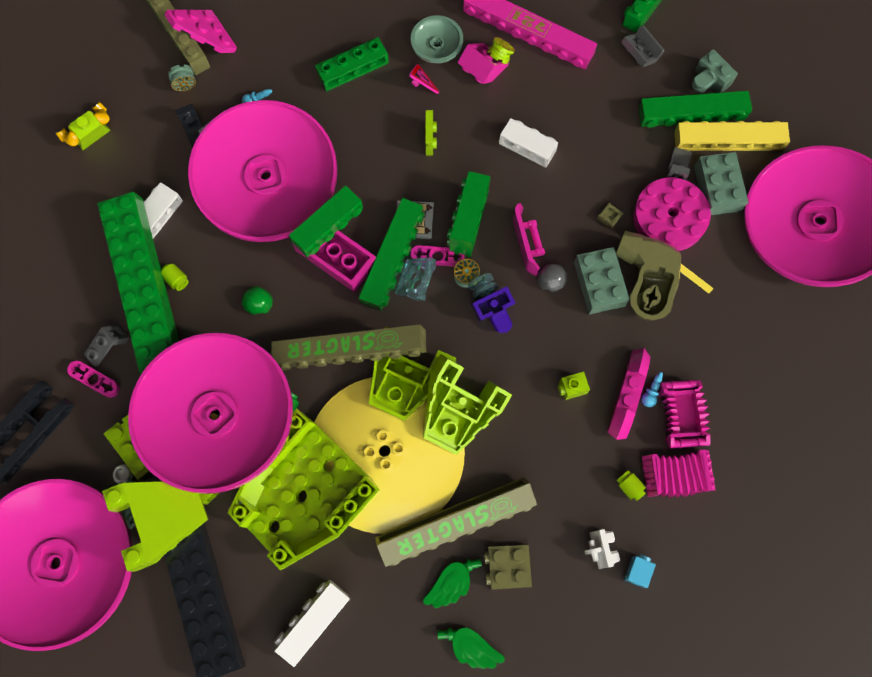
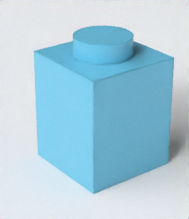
(640, 571)

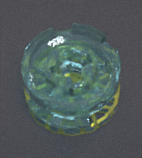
(483, 285)

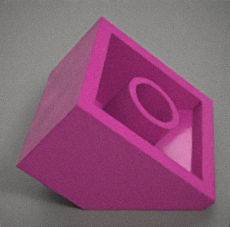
(480, 63)

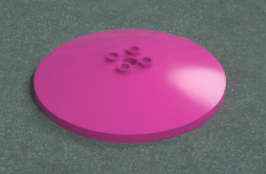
(256, 140)
(807, 186)
(174, 406)
(62, 605)

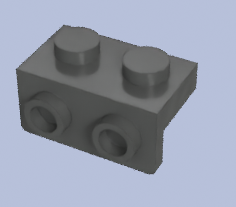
(643, 47)

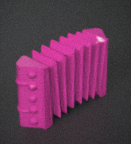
(686, 413)
(678, 475)

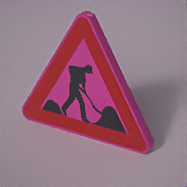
(421, 77)

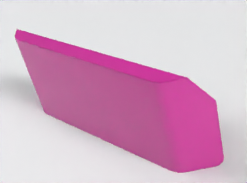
(527, 254)

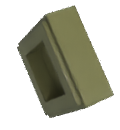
(610, 215)

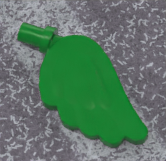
(451, 584)
(471, 648)

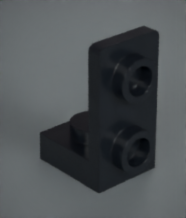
(190, 122)

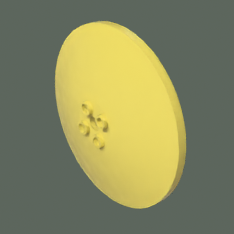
(412, 479)

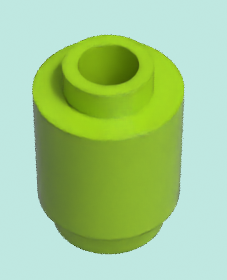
(174, 277)
(631, 486)

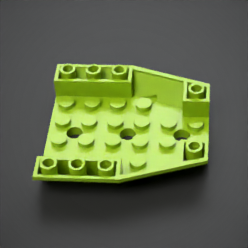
(331, 499)

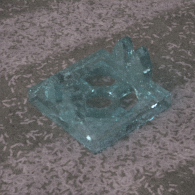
(412, 266)

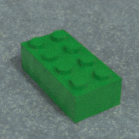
(468, 214)

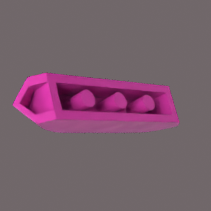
(629, 394)

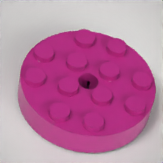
(690, 212)

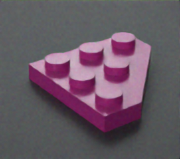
(203, 27)

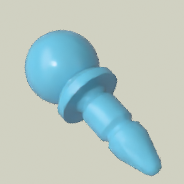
(256, 96)
(649, 398)

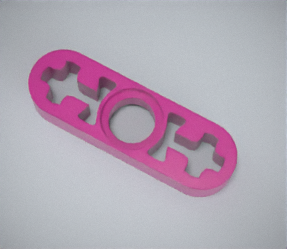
(443, 250)
(89, 372)

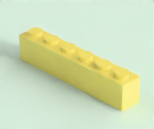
(732, 136)

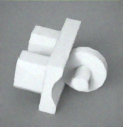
(600, 549)

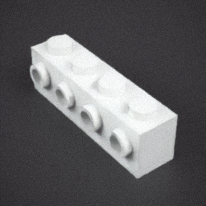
(311, 623)

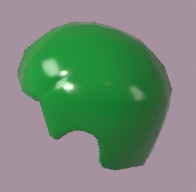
(256, 300)

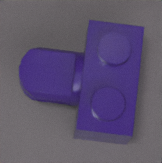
(495, 307)

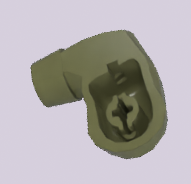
(657, 274)

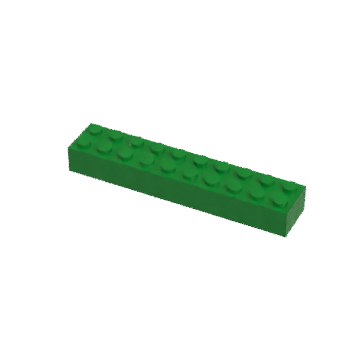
(138, 277)

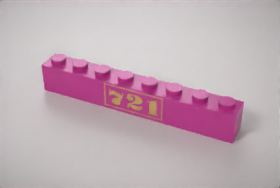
(533, 30)

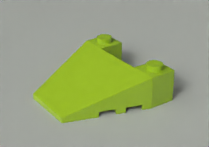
(400, 385)
(455, 414)
(161, 518)

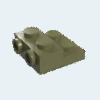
(508, 567)

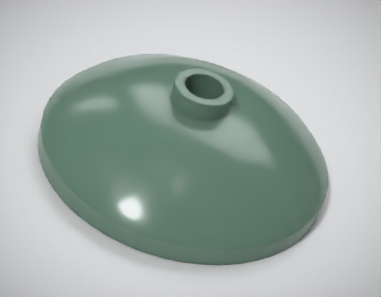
(436, 31)

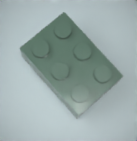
(721, 182)
(601, 280)

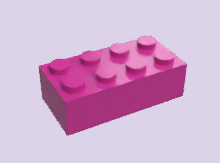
(343, 260)

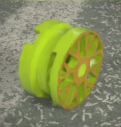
(501, 50)

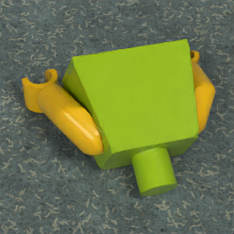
(86, 128)

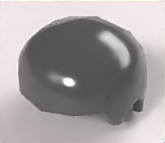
(552, 277)

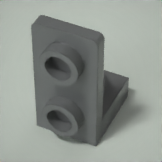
(679, 164)
(103, 342)

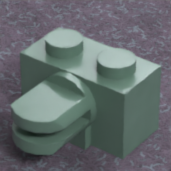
(713, 73)

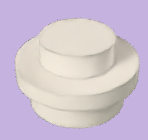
(122, 474)

